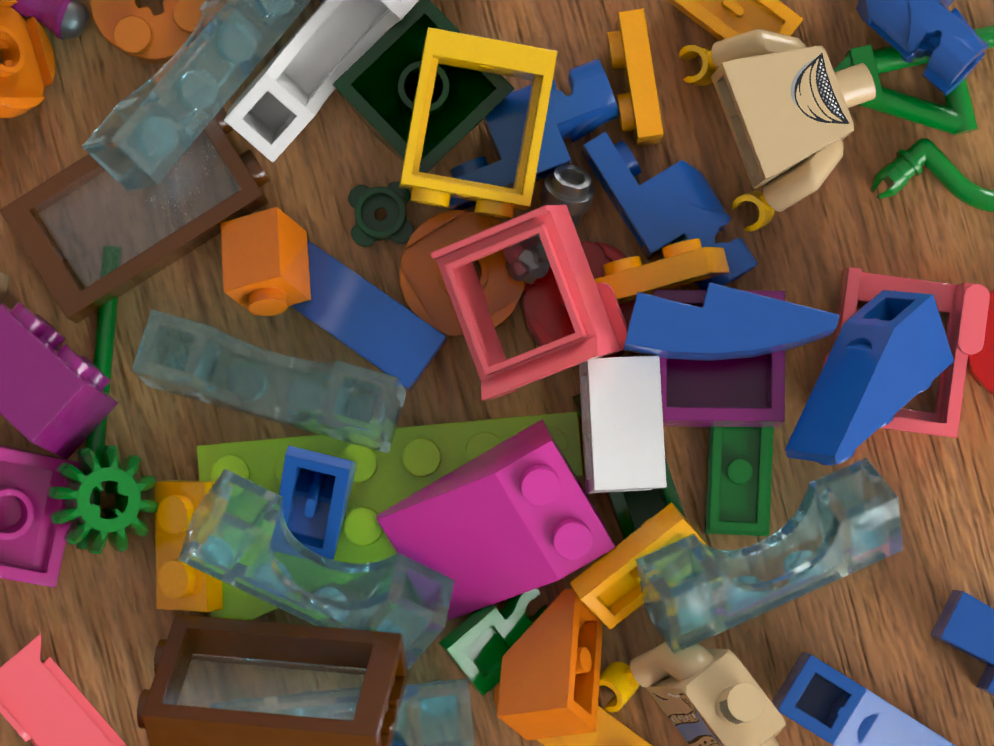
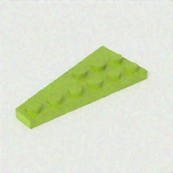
(380, 481)

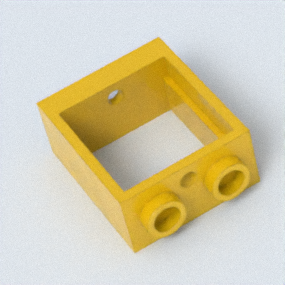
(490, 57)

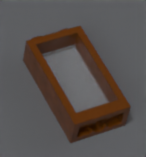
(129, 236)
(273, 685)

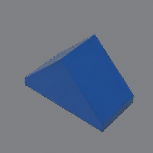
(316, 497)

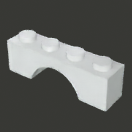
(303, 71)

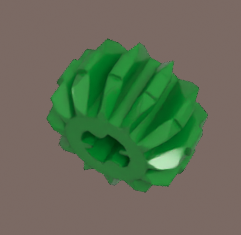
(118, 483)

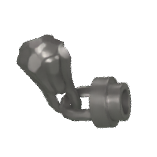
(564, 186)

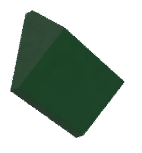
(384, 86)

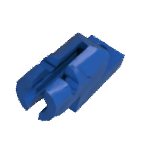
(928, 30)
(567, 116)
(667, 207)

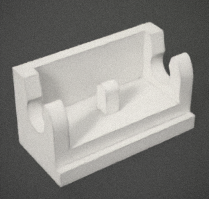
(622, 424)

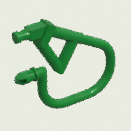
(953, 118)

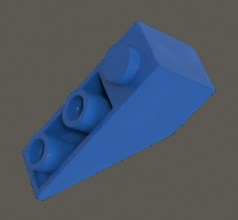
(873, 370)
(845, 710)

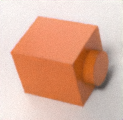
(265, 262)

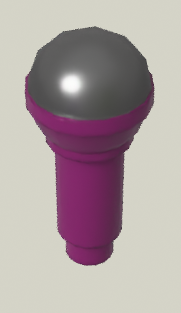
(62, 17)

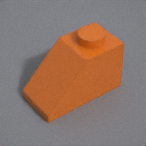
(553, 673)

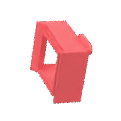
(590, 305)
(965, 330)
(47, 705)

